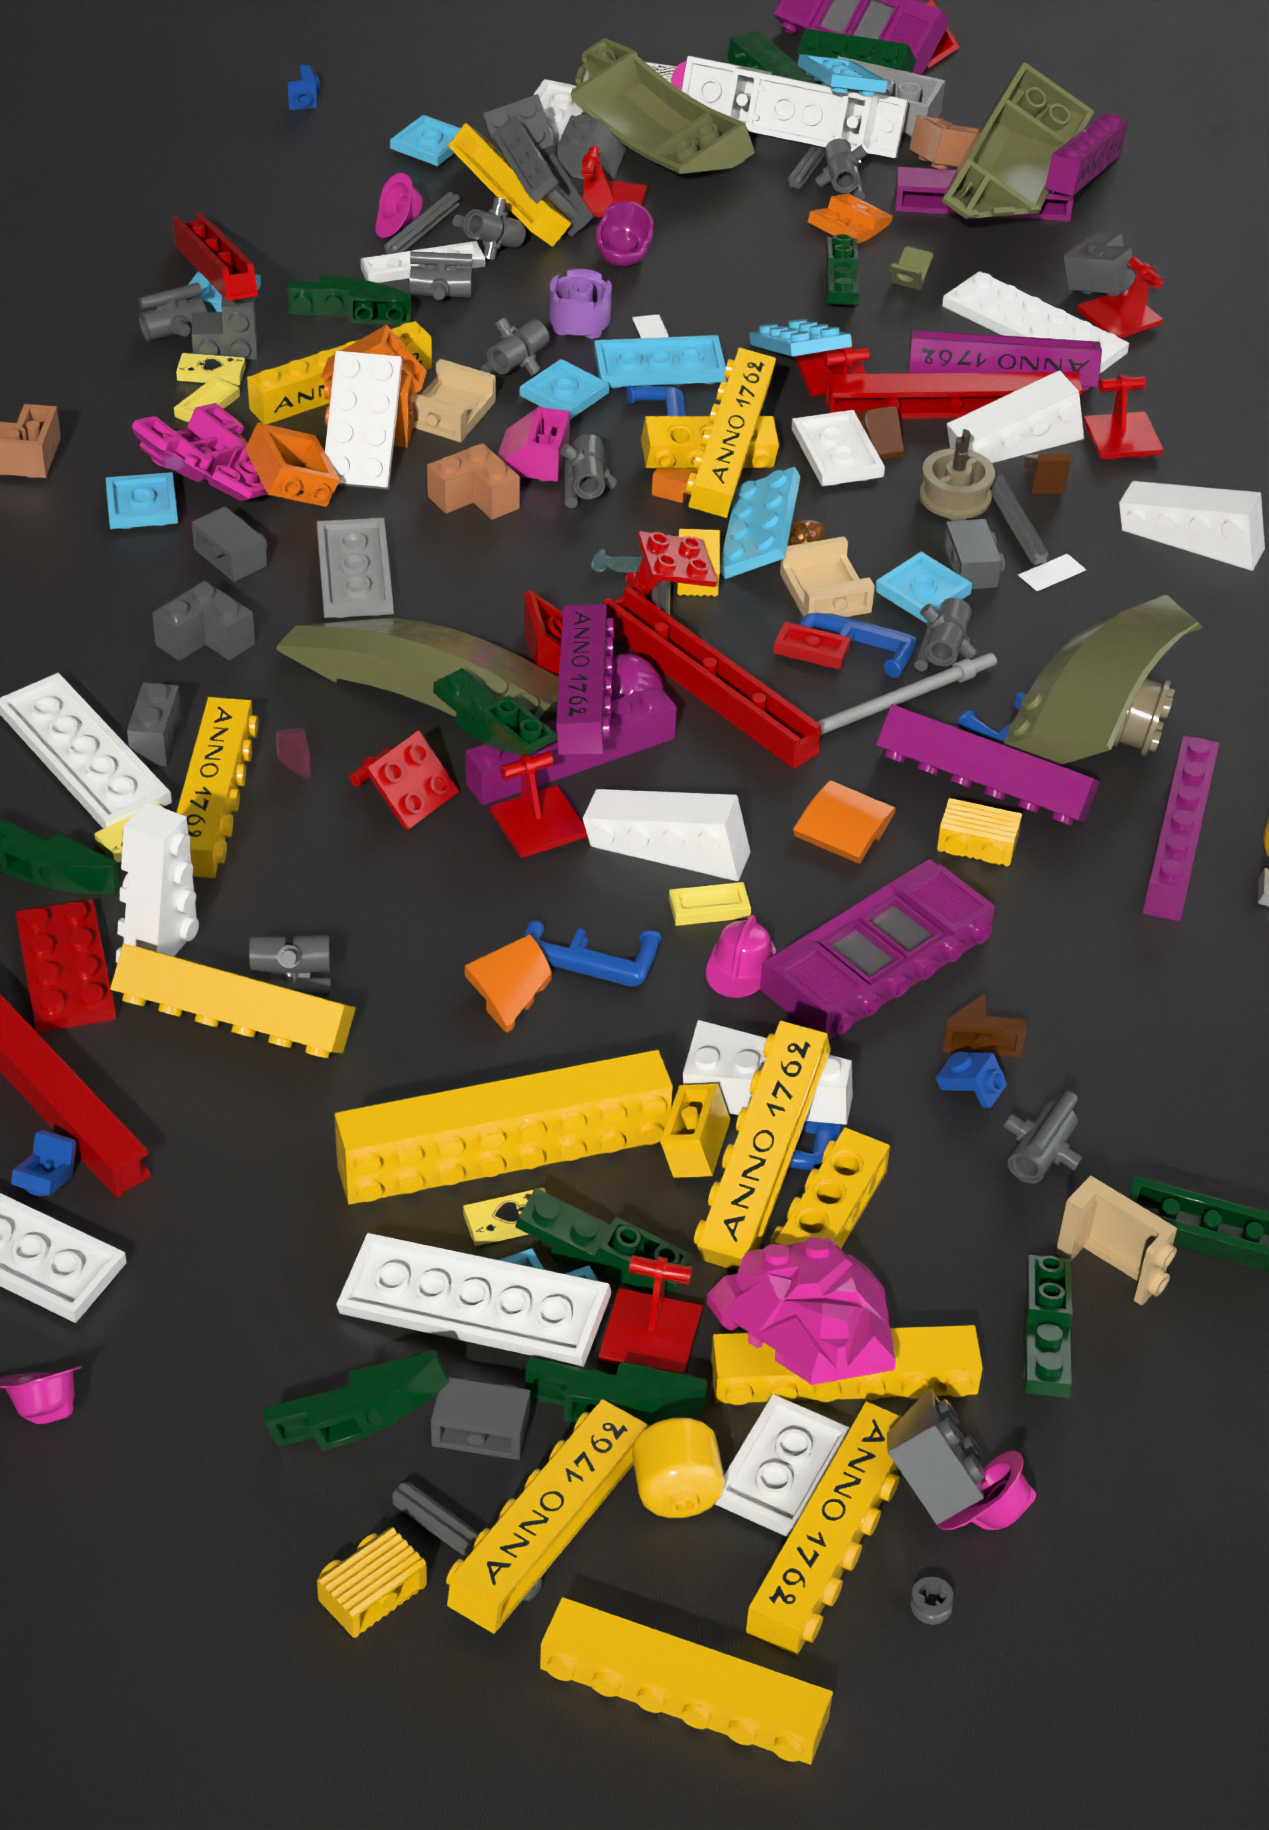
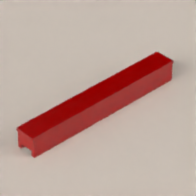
(215, 257)
(928, 393)
(714, 679)
(69, 1104)

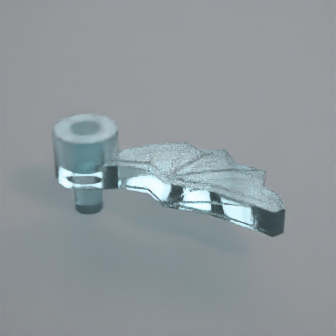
(620, 564)

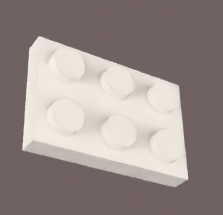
(837, 448)
(781, 1465)

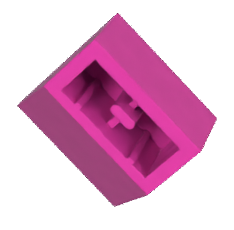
(534, 444)

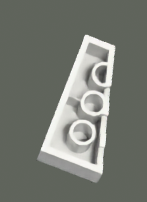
(1024, 420)
(1197, 519)
(671, 829)
(158, 882)
(733, 1057)

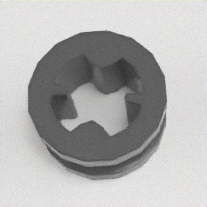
(928, 1613)

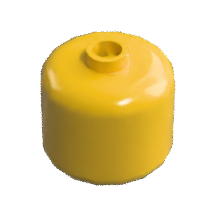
(678, 1468)

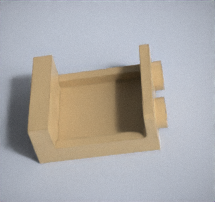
(454, 400)
(825, 580)
(1118, 1234)

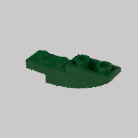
(842, 270)
(352, 297)
(492, 720)
(56, 863)
(586, 1240)
(1047, 1326)
(636, 1389)
(371, 1403)

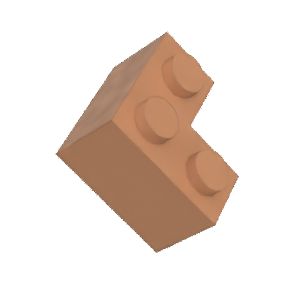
(941, 141)
(30, 443)
(475, 478)

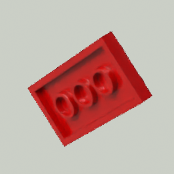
(65, 966)

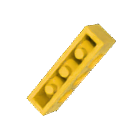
(676, 440)
(836, 1191)

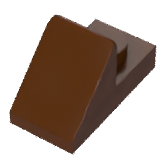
(883, 431)
(1048, 472)
(975, 1032)

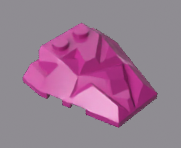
(205, 450)
(811, 1307)

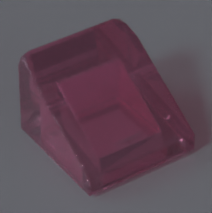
(294, 751)

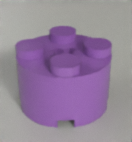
(580, 303)

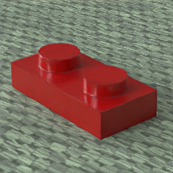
(812, 645)

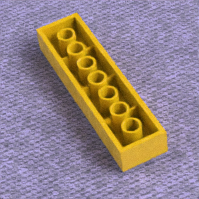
(502, 1126)

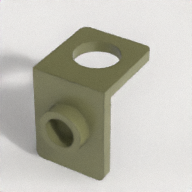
(911, 268)

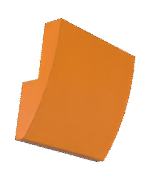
(850, 217)
(844, 821)

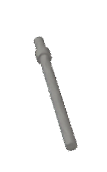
(960, 671)

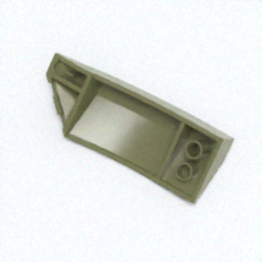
(656, 115)
(1014, 148)
(412, 655)
(1093, 681)

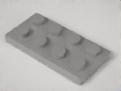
(354, 568)

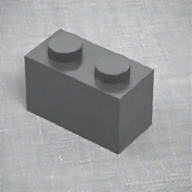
(229, 543)
(973, 552)
(155, 723)
(481, 1418)

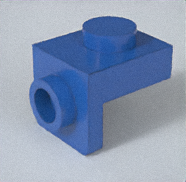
(303, 92)
(973, 1073)
(48, 1166)

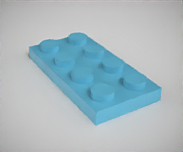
(842, 74)
(800, 338)
(660, 361)
(760, 522)

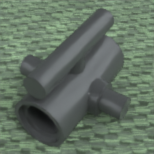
(843, 168)
(492, 228)
(441, 275)
(172, 312)
(516, 347)
(585, 470)
(945, 634)
(292, 961)
(1044, 1140)

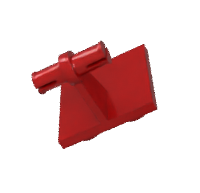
(600, 192)
(1126, 312)
(817, 366)
(1122, 432)
(670, 560)
(408, 779)
(536, 818)
(652, 1327)

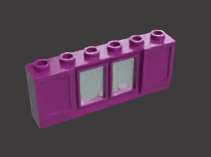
(877, 19)
(877, 949)

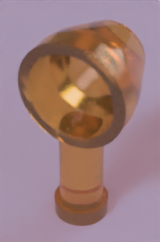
(806, 531)

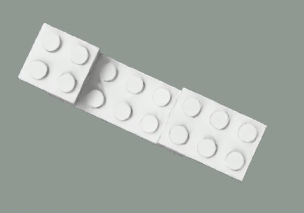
(797, 107)

